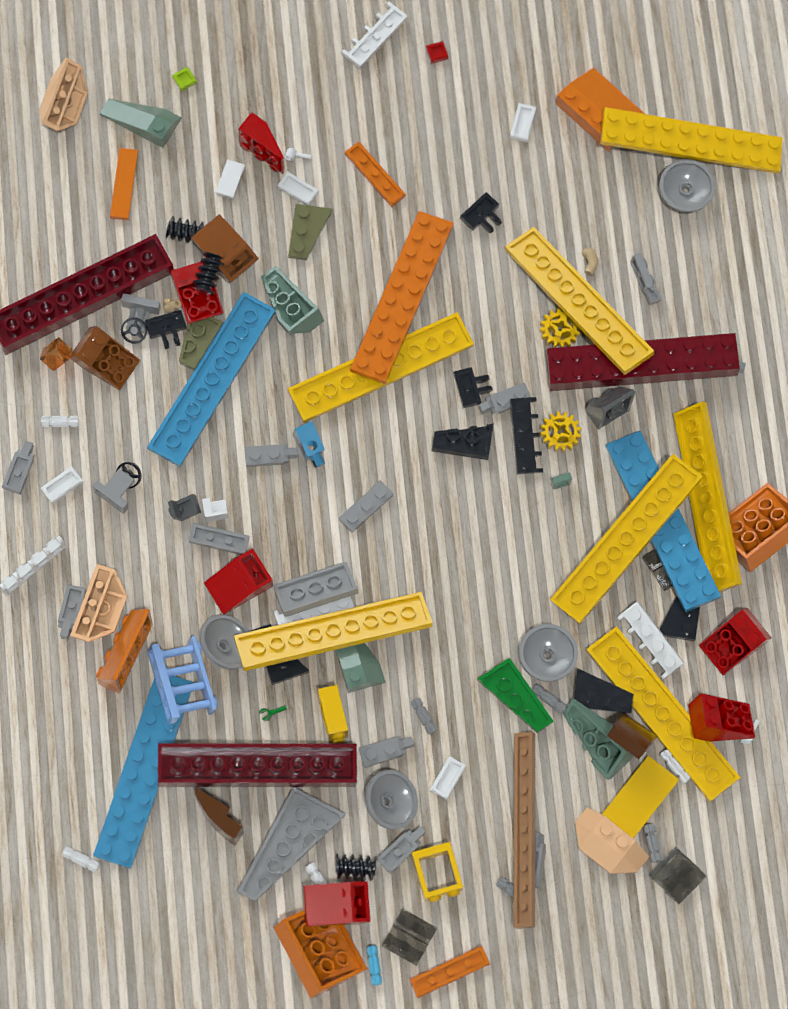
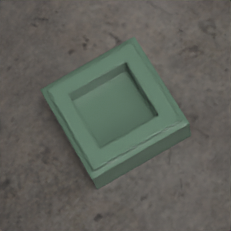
(561, 481)

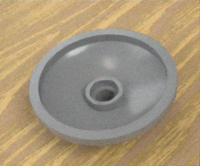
(689, 176)
(220, 632)
(551, 640)
(399, 797)

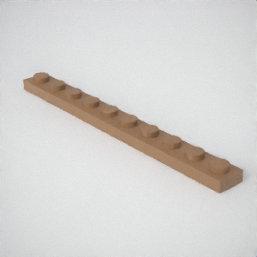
(524, 830)

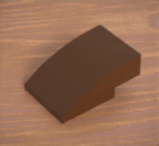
(632, 736)
(219, 817)

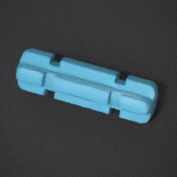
(374, 965)

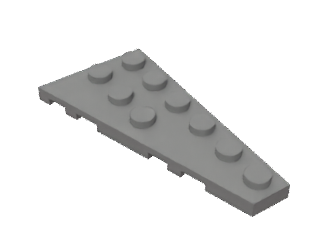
(294, 832)

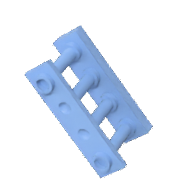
(168, 692)

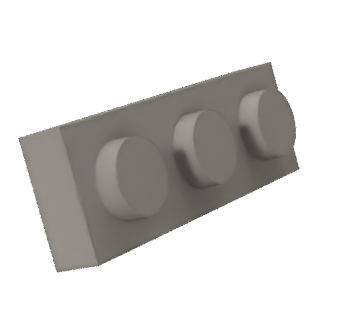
(366, 506)
(219, 539)

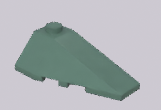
(146, 121)
(290, 304)
(359, 667)
(593, 731)

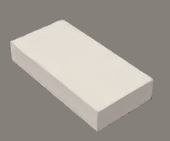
(522, 122)
(230, 179)
(297, 189)
(62, 485)
(447, 778)

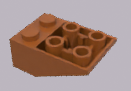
(224, 241)
(104, 357)

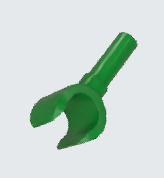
(272, 712)

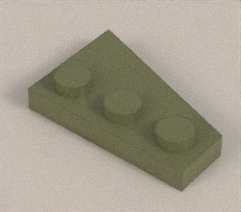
(306, 228)
(197, 341)

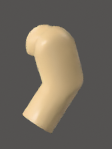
(593, 261)
(171, 305)

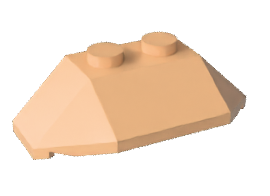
(64, 96)
(100, 606)
(608, 844)

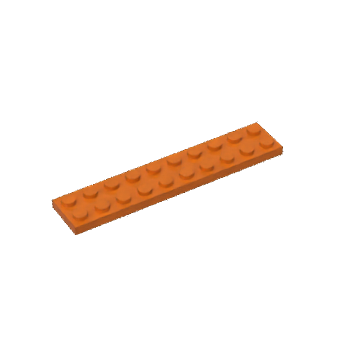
(401, 297)

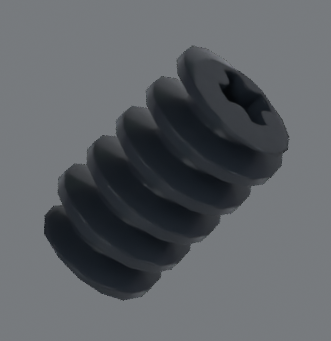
(182, 229)
(208, 272)
(355, 867)

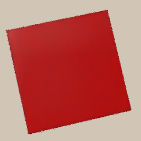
(437, 52)

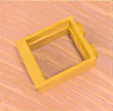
(333, 714)
(432, 852)

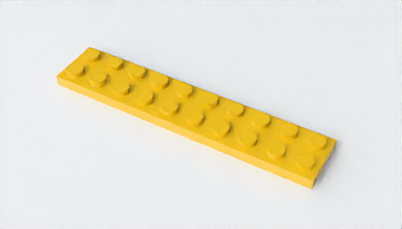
(691, 140)
(579, 300)
(419, 351)
(708, 497)
(626, 538)
(332, 631)
(662, 713)

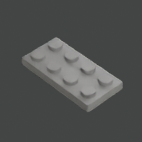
(315, 589)

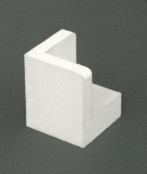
(215, 510)

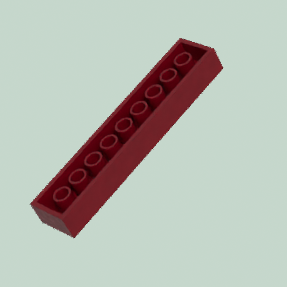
(83, 293)
(672, 361)
(257, 765)

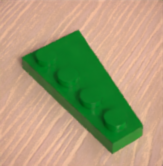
(514, 692)

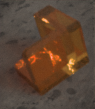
(56, 354)

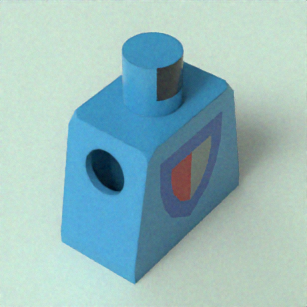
(306, 436)

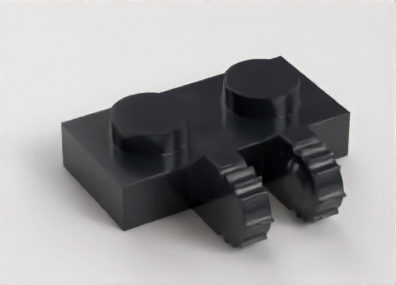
(481, 210)
(166, 324)
(468, 389)

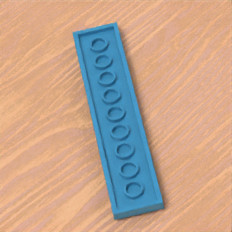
(211, 379)
(673, 541)
(138, 781)

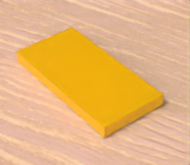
(640, 796)

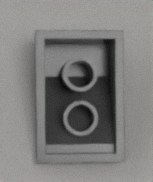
(610, 406)

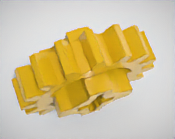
(551, 325)
(555, 426)

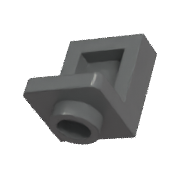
(184, 508)

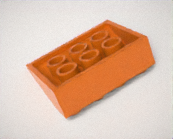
(587, 97)
(759, 526)
(125, 650)
(319, 953)

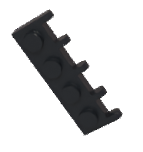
(524, 435)

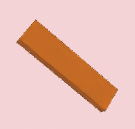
(375, 174)
(124, 184)
(449, 972)

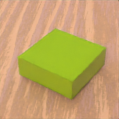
(184, 79)

